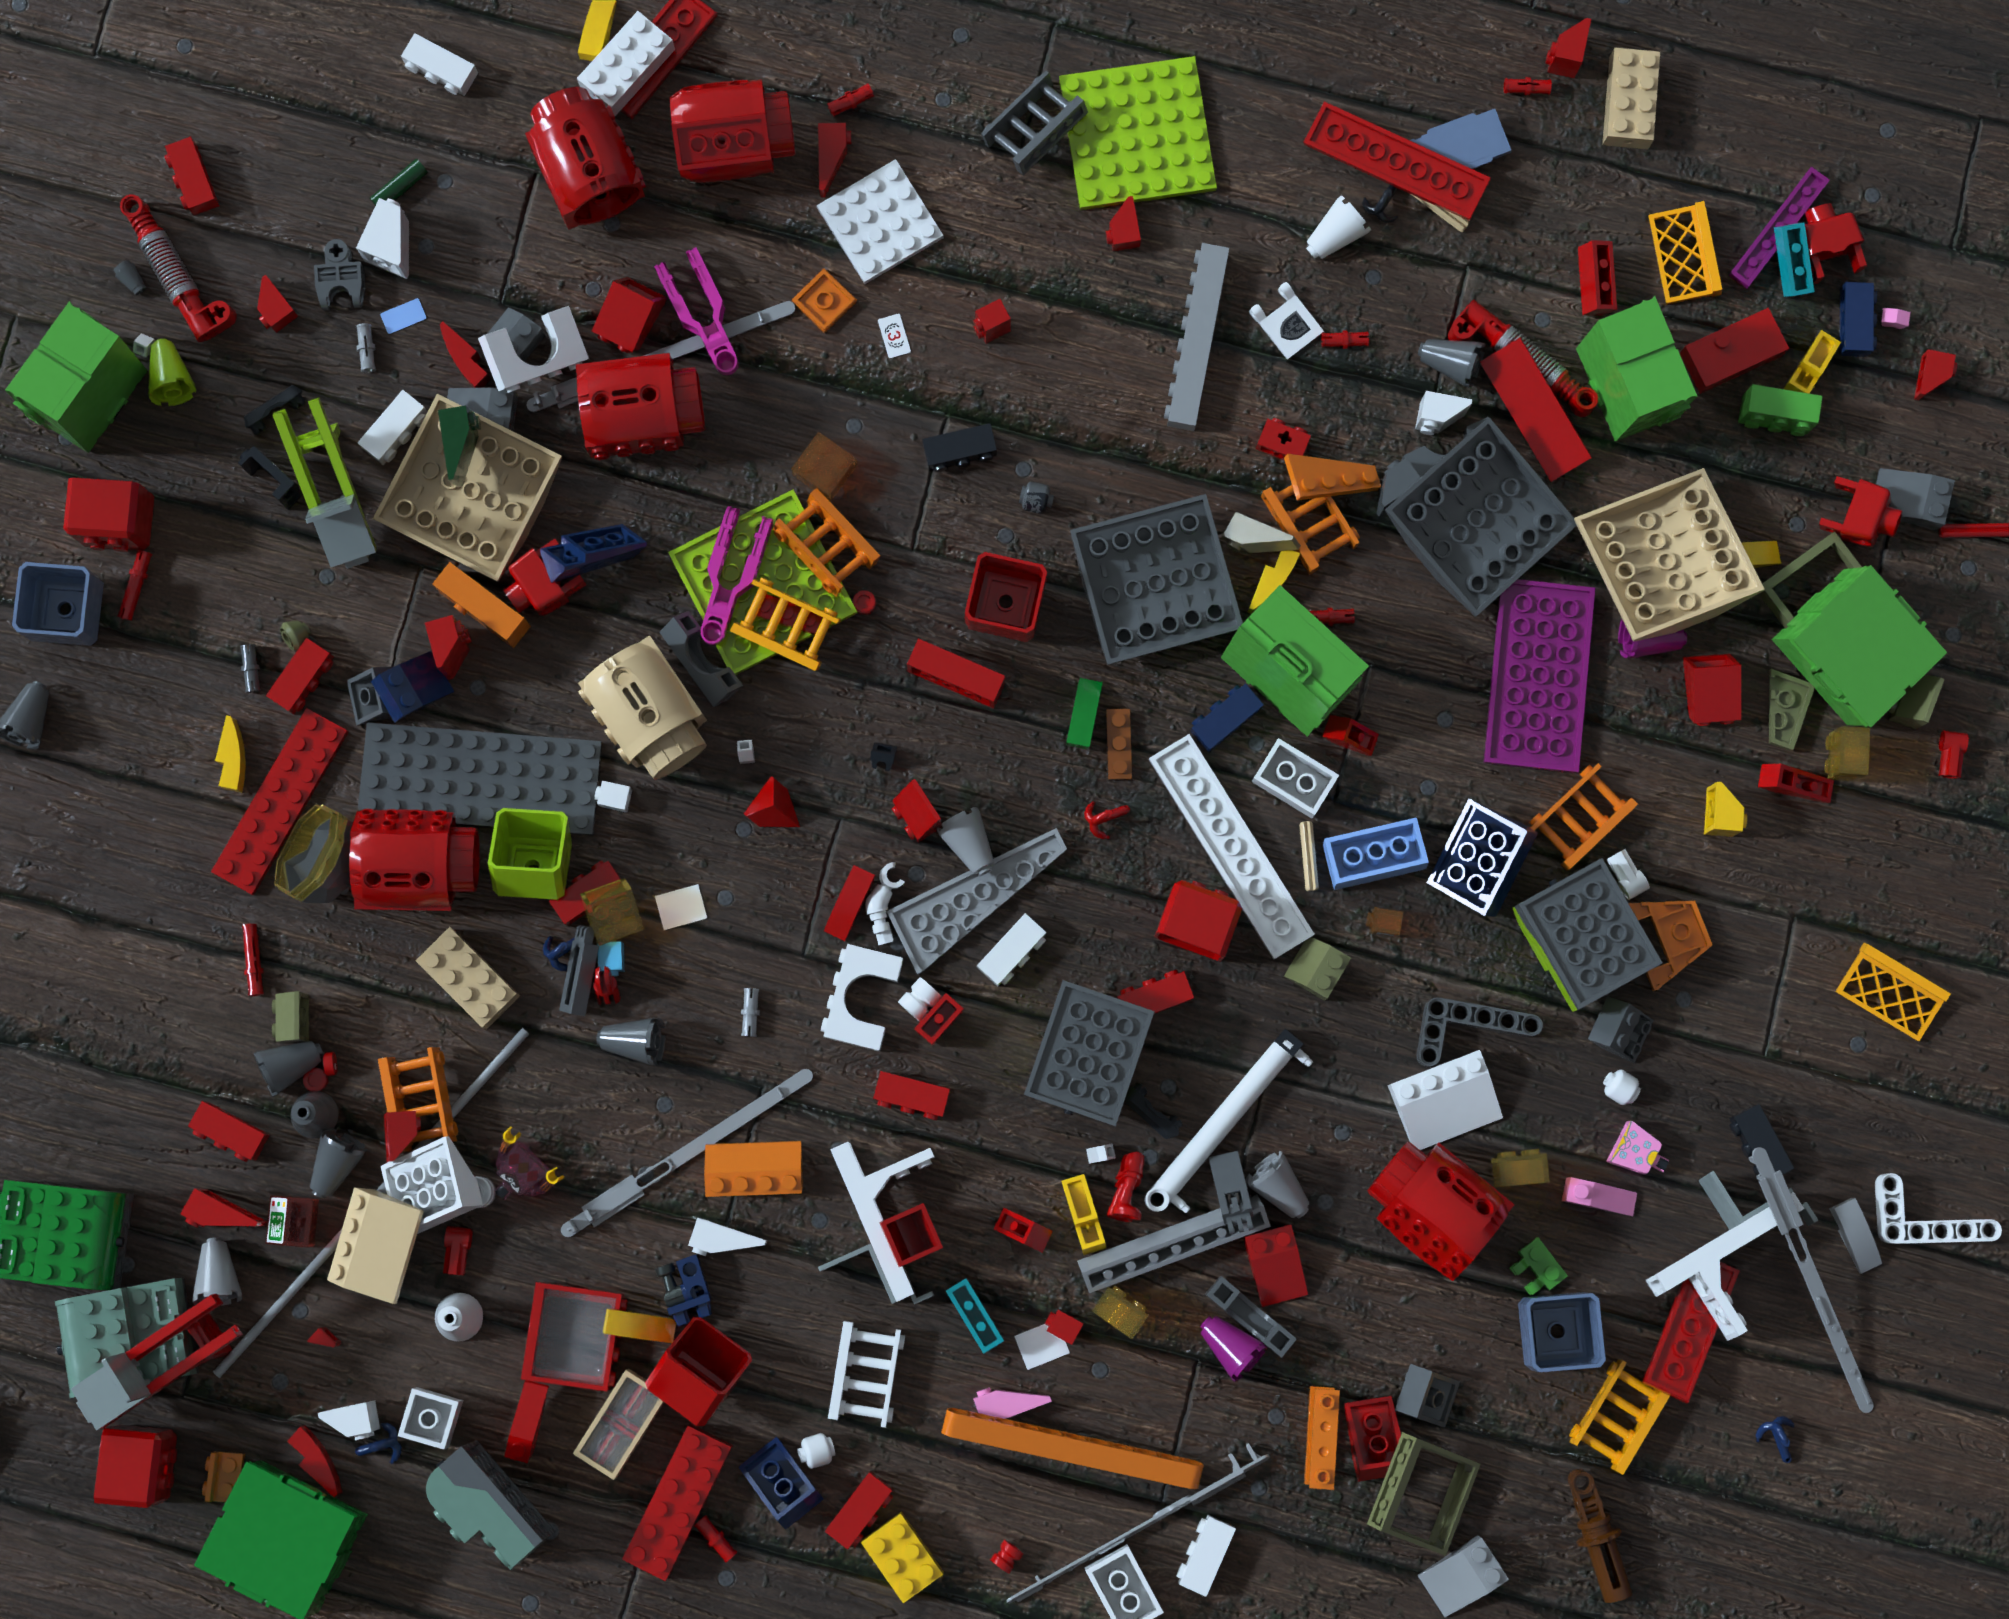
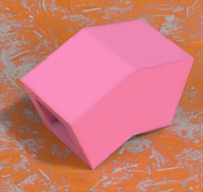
(1895, 318)

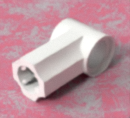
(1631, 881)

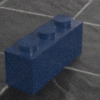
(1857, 319)
(1226, 717)

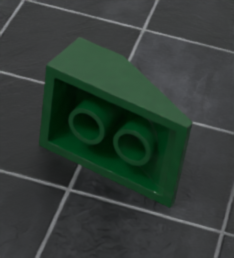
(459, 438)

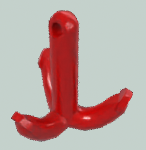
(1102, 817)

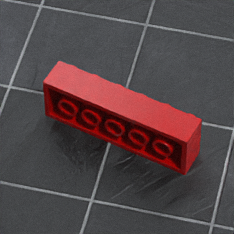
(677, 1502)

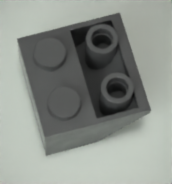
(1621, 1029)

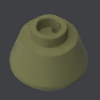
(294, 633)

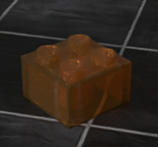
(824, 466)

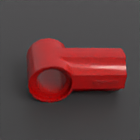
(1952, 747)
(457, 1244)

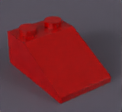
(916, 812)
(210, 1209)
(1276, 1265)
(1372, 1436)

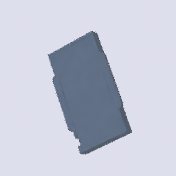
(1469, 139)

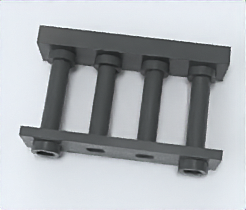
(1040, 142)

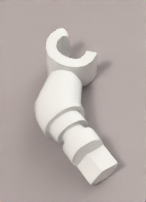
(878, 902)

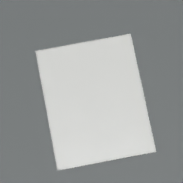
(681, 907)
(1040, 1346)

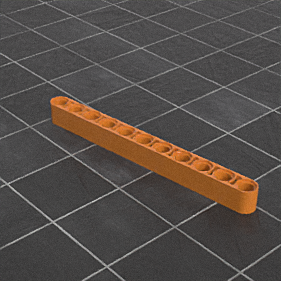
(1072, 1448)

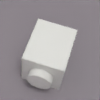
(613, 796)

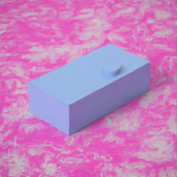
(1375, 853)

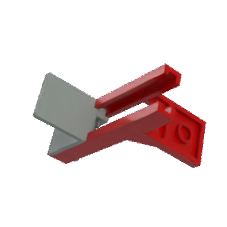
(120, 1385)

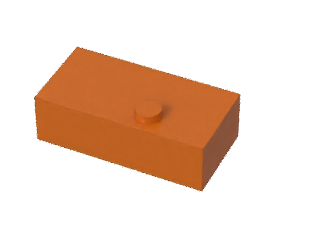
(481, 605)

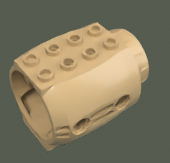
(645, 709)

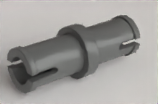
(250, 668)

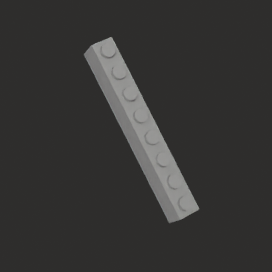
(1198, 336)
(1165, 1247)

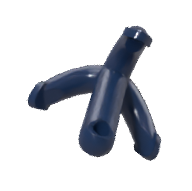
(557, 952)
(1779, 1435)
(383, 1444)

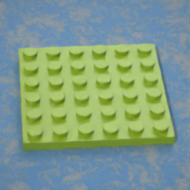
(1139, 134)
(777, 565)

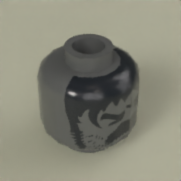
(1036, 497)

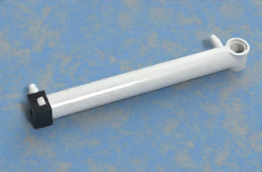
(1225, 1119)

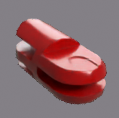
(605, 986)

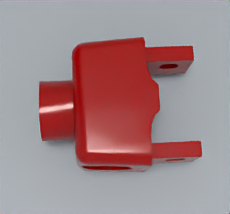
(1832, 237)
(1867, 514)
(534, 585)

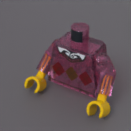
(522, 1169)

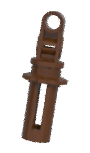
(1597, 1530)

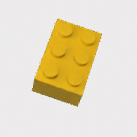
(902, 1557)

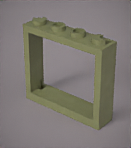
(1770, 596)
(1395, 1485)

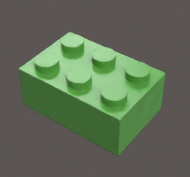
(1780, 410)

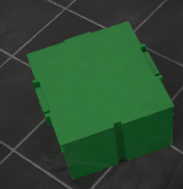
(280, 1540)

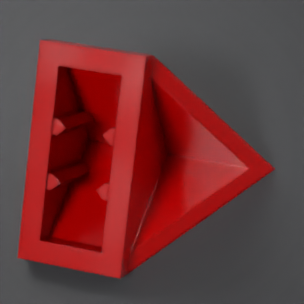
(772, 807)

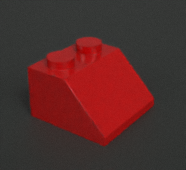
(1568, 51)

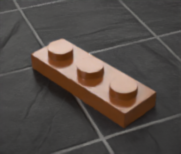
(1119, 744)

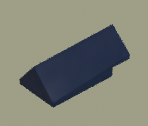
(590, 551)

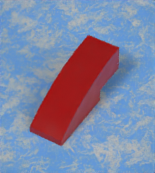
(464, 357)
(849, 903)
(316, 1461)

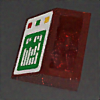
(292, 1221)

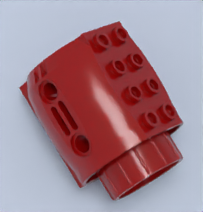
(730, 130)
(583, 157)
(637, 405)
(411, 859)
(1438, 1207)

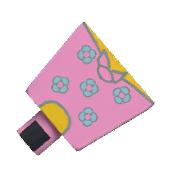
(1637, 1150)

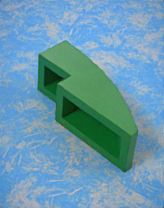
(1084, 713)

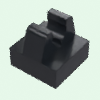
(883, 753)

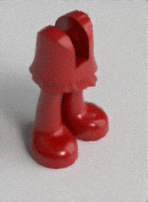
(1128, 1179)

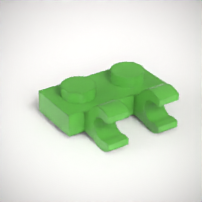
(1542, 1264)

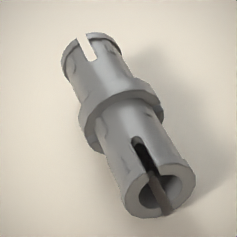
(364, 332)
(750, 1012)

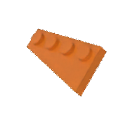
(1326, 477)

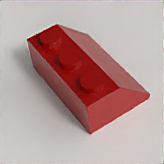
(448, 643)

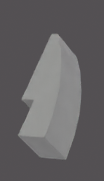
(1856, 1235)

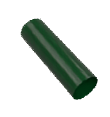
(401, 182)

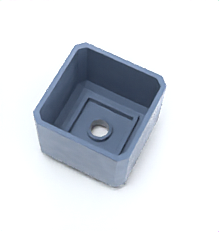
(41, 594)
(1582, 1335)

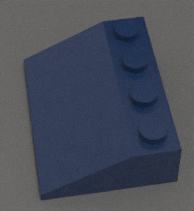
(1482, 858)

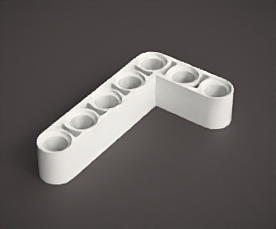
(1926, 1228)

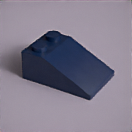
(411, 686)
(781, 1483)

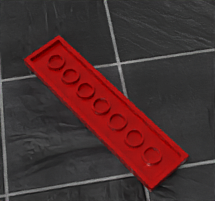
(1397, 161)
(279, 801)

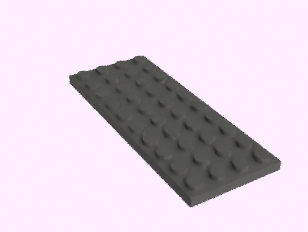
(479, 773)

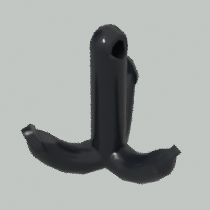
(1381, 205)

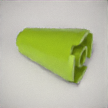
(168, 375)

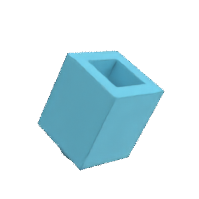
(611, 955)

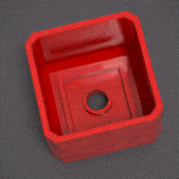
(109, 514)
(1010, 577)
(1199, 919)
(698, 1371)
(135, 1466)

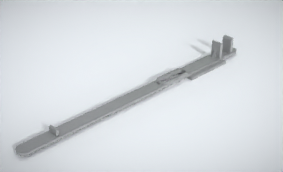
(566, 392)
(628, 1190)
(1786, 1218)
(1238, 1474)

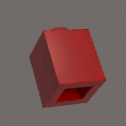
(1063, 1326)

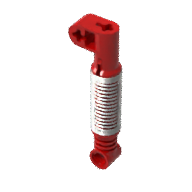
(182, 291)
(1502, 334)

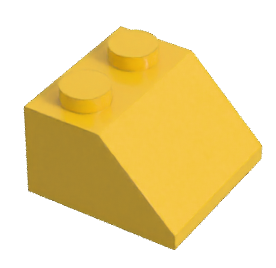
(1723, 812)

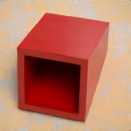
(628, 314)
(1713, 688)
(911, 1235)

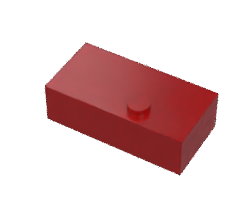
(1734, 350)
(956, 673)

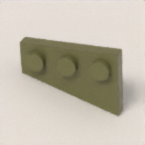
(1787, 708)

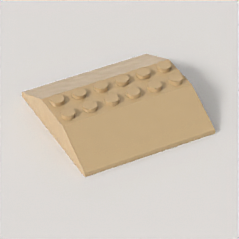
(487, 516)
(1669, 556)

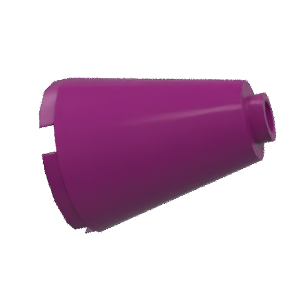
(1649, 646)
(1232, 1346)

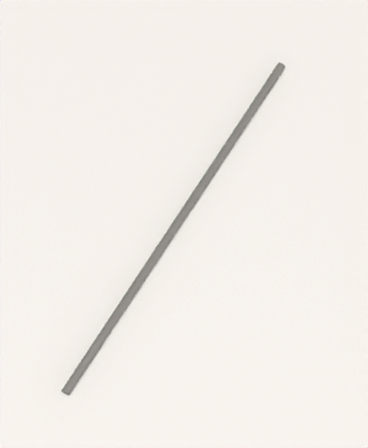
(332, 1245)

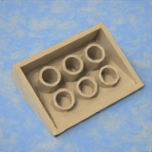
(375, 1245)

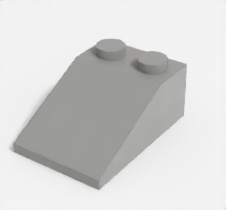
(1463, 1576)

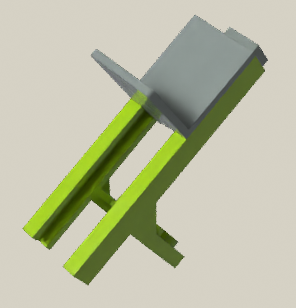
(340, 521)

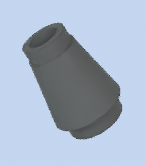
(130, 277)

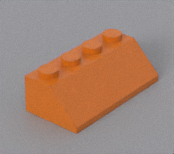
(753, 1168)

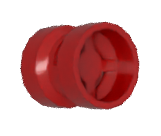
(1005, 1558)

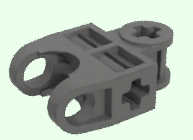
(339, 275)

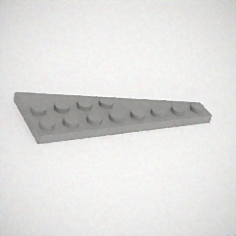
(953, 909)

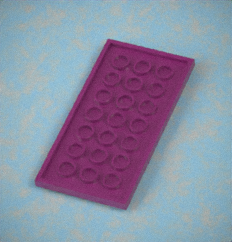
(1539, 676)

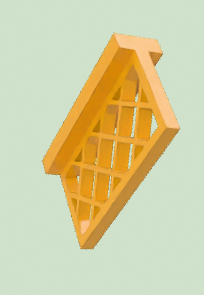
(1705, 248)
(1903, 974)

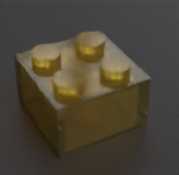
(1848, 753)
(612, 911)
(1520, 1170)
(1120, 1312)

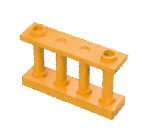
(767, 637)
(1632, 1438)

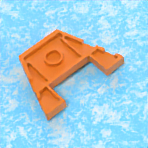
(1680, 935)

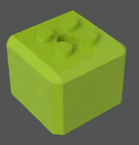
(529, 839)

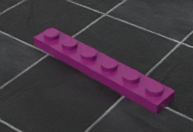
(1788, 213)

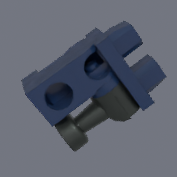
(689, 1294)

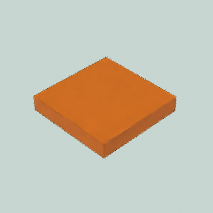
(824, 300)

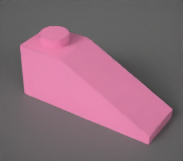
(1599, 1196)
(1007, 1403)

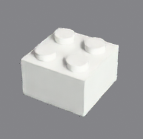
(430, 1418)

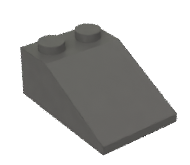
(489, 403)
(1919, 496)

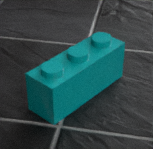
(1794, 259)
(975, 1315)

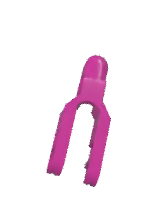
(712, 335)
(722, 600)

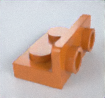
(222, 1475)

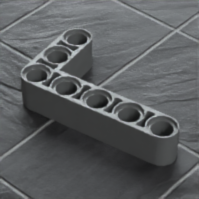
(1470, 1020)

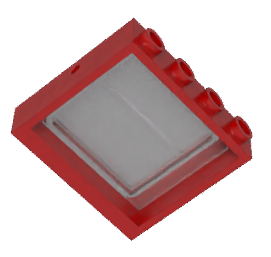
(568, 1337)

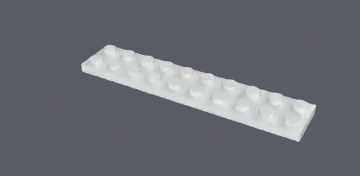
(1231, 846)

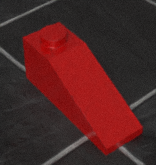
(832, 150)
(1795, 782)
(527, 1422)

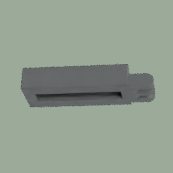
(579, 972)
(1229, 1180)

